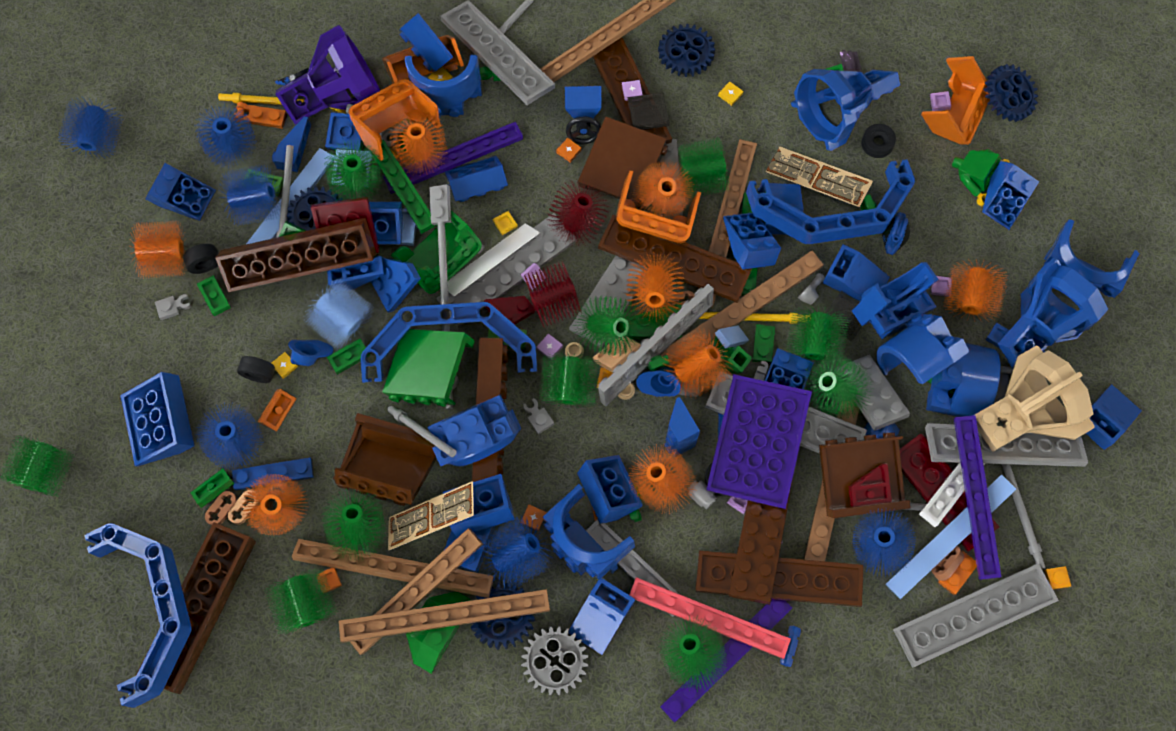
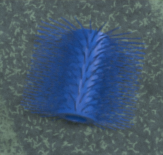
(91, 128)
(225, 135)
(250, 194)
(229, 437)
(883, 542)
(515, 553)

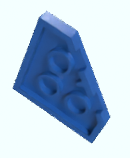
(396, 282)

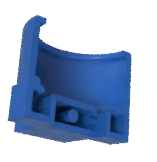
(452, 93)
(923, 347)
(974, 380)

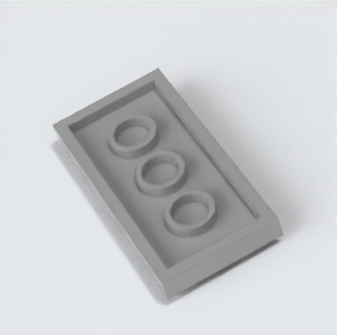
(885, 403)

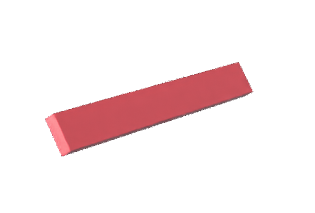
(725, 623)

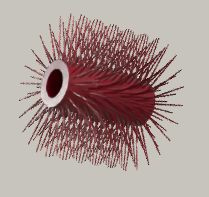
(577, 213)
(553, 293)

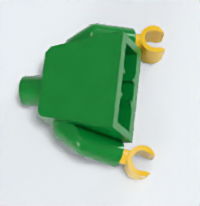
(977, 170)

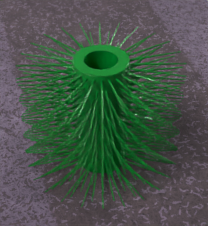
(704, 168)
(353, 172)
(607, 324)
(818, 334)
(570, 381)
(838, 386)
(36, 466)
(354, 525)
(300, 601)
(693, 653)

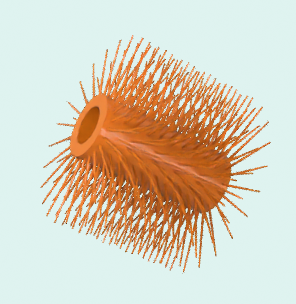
(419, 142)
(664, 189)
(159, 249)
(654, 286)
(975, 291)
(697, 363)
(663, 479)
(282, 510)

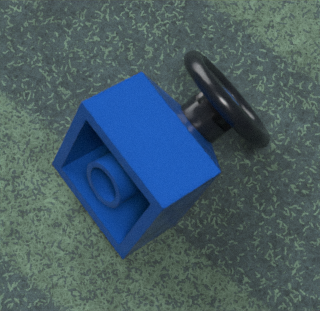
(583, 105)

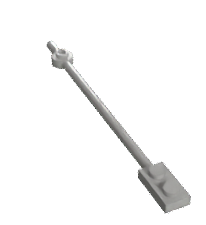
(440, 215)

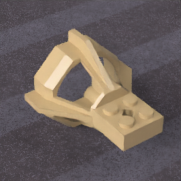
(1032, 403)

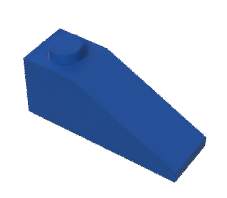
(296, 137)
(356, 274)

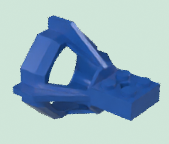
(849, 89)
(1046, 317)

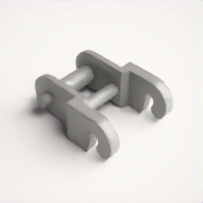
(761, 371)

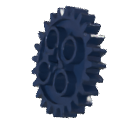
(686, 50)
(1011, 93)
(302, 207)
(513, 629)

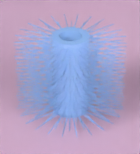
(338, 313)

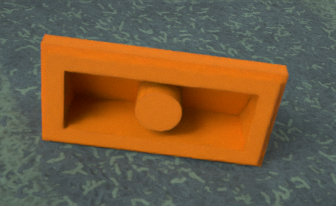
(277, 410)

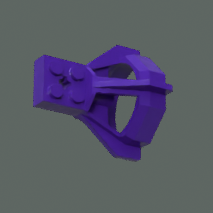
(326, 85)

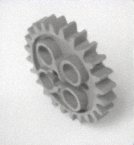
(543, 676)

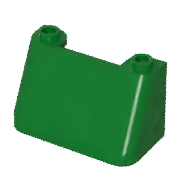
(460, 248)

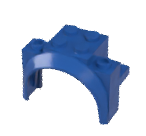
(1107, 282)
(897, 301)
(474, 434)
(577, 545)

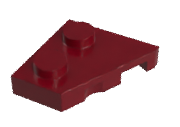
(513, 308)
(871, 488)

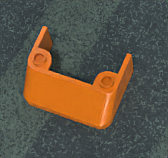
(396, 64)
(967, 102)
(381, 110)
(674, 230)

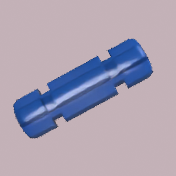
(793, 632)

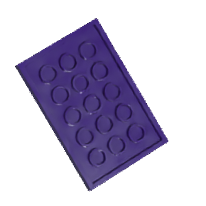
(759, 441)

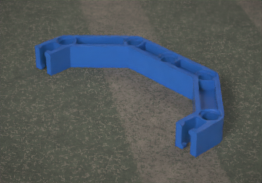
(833, 226)
(431, 315)
(169, 607)

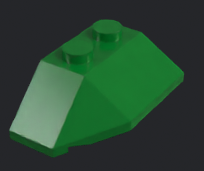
(431, 644)

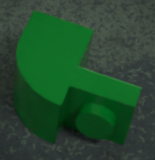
(739, 357)

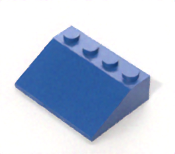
(157, 419)

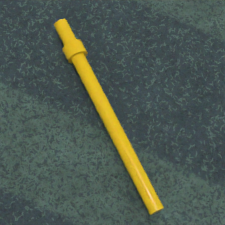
(238, 97)
(763, 317)

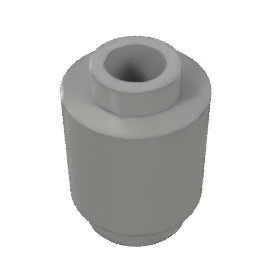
(702, 496)

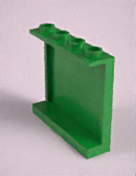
(426, 366)

